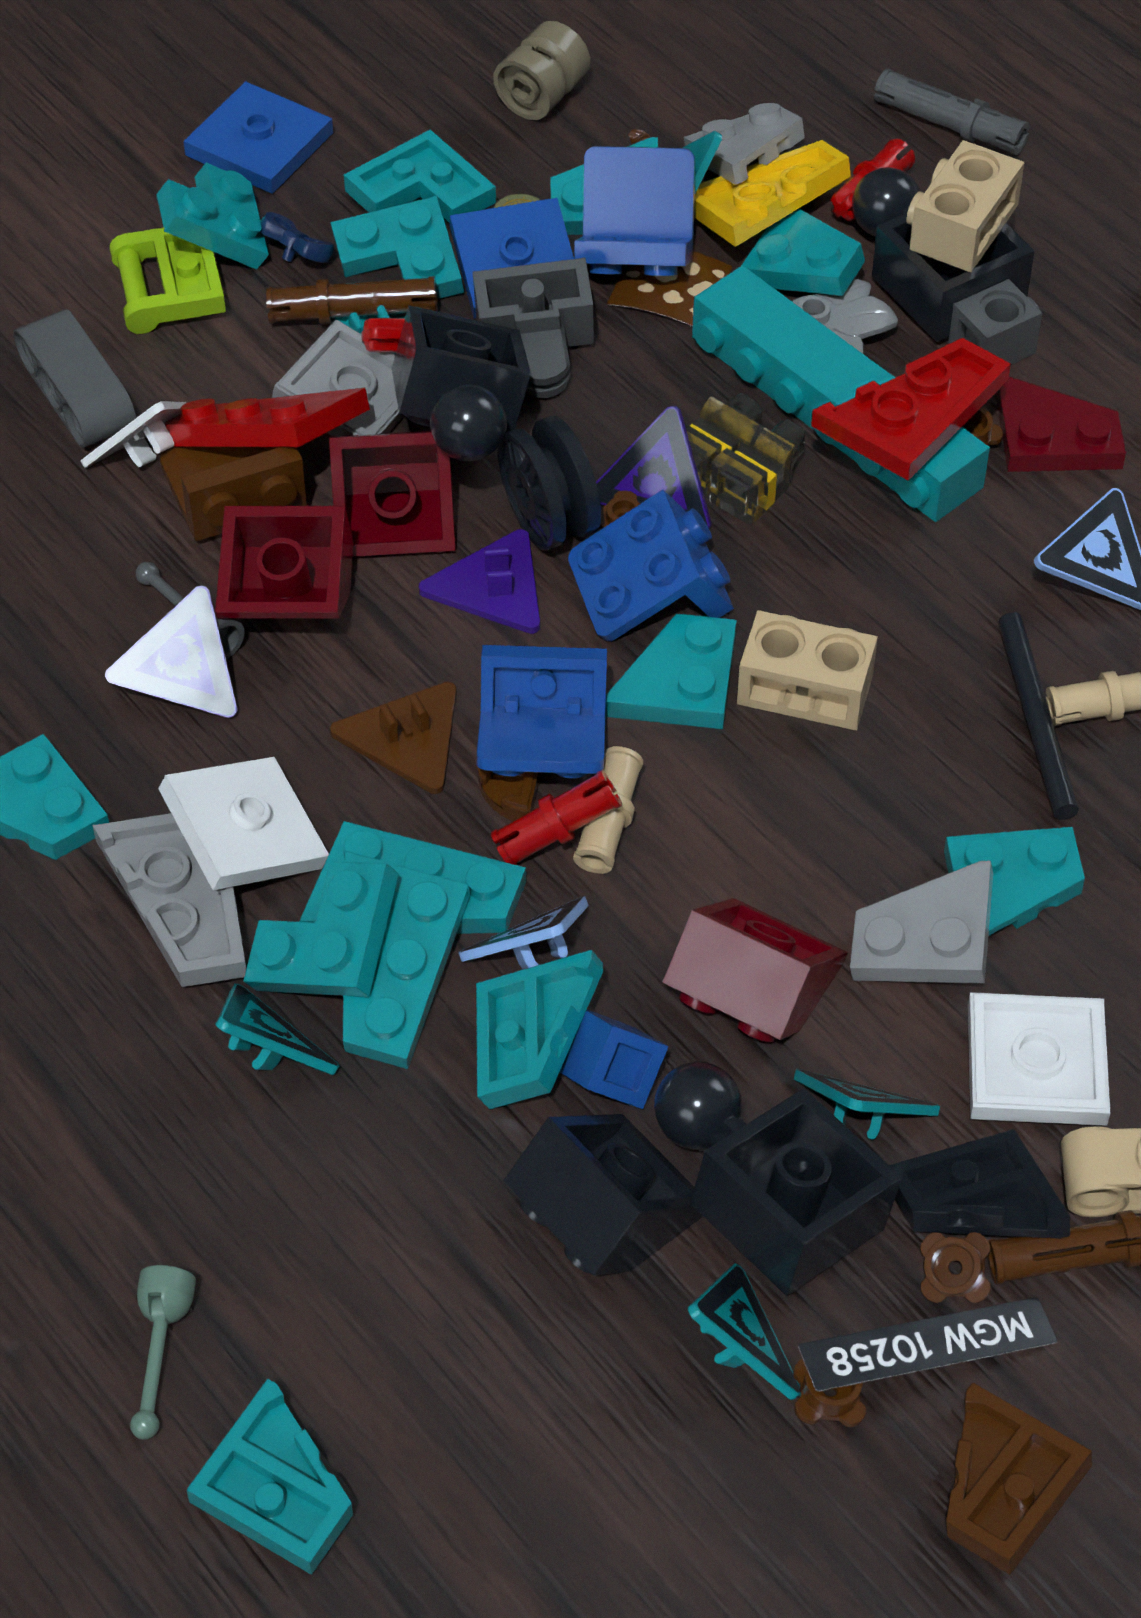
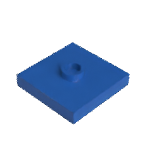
(259, 136)
(509, 238)

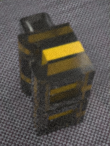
(742, 460)

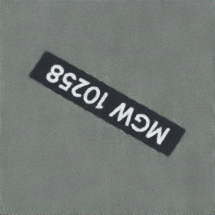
(926, 1344)

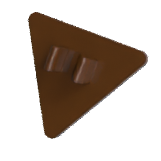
(406, 735)

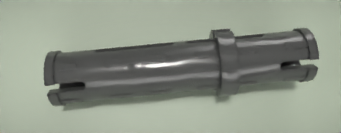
(969, 118)

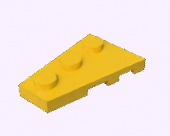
(770, 191)

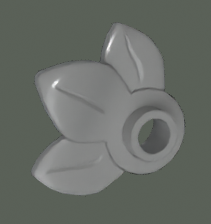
(850, 315)

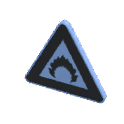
(1099, 551)
(545, 926)

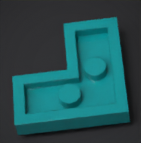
(424, 170)
(215, 214)
(400, 235)
(337, 949)

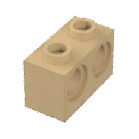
(965, 205)
(806, 670)

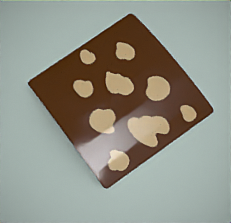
(668, 295)

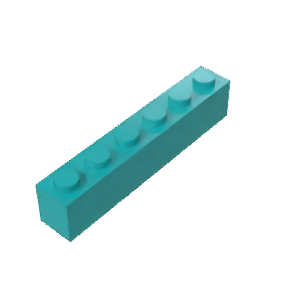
(809, 365)

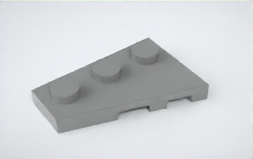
(185, 917)

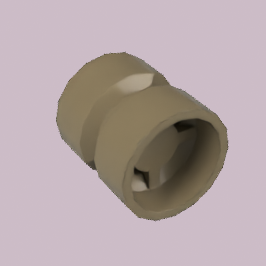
(542, 70)

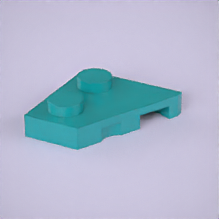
(805, 256)
(679, 675)

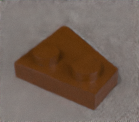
(1009, 1479)

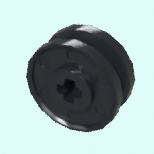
(549, 482)

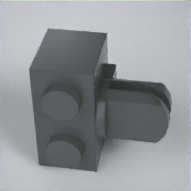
(549, 307)

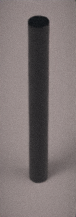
(1038, 716)

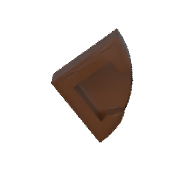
(509, 794)

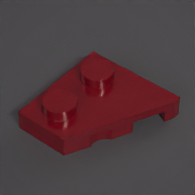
(1056, 430)

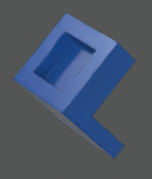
(614, 1059)

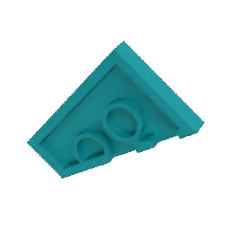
(492, 883)
(409, 966)

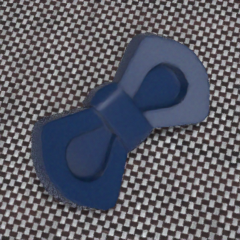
(285, 231)

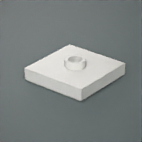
(243, 822)
(1038, 1059)

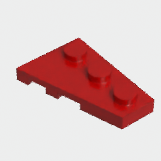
(918, 411)
(267, 421)

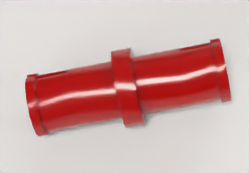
(556, 818)

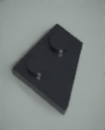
(982, 1189)

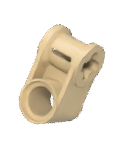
(1102, 1170)

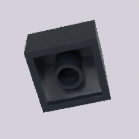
(602, 1191)

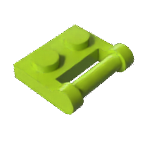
(186, 274)

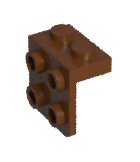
(231, 476)

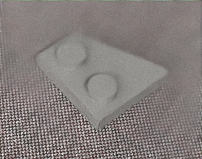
(758, 135)
(927, 931)

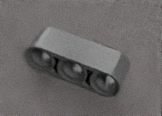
(74, 377)

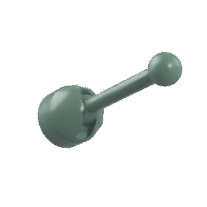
(164, 1299)

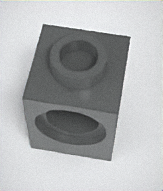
(998, 321)

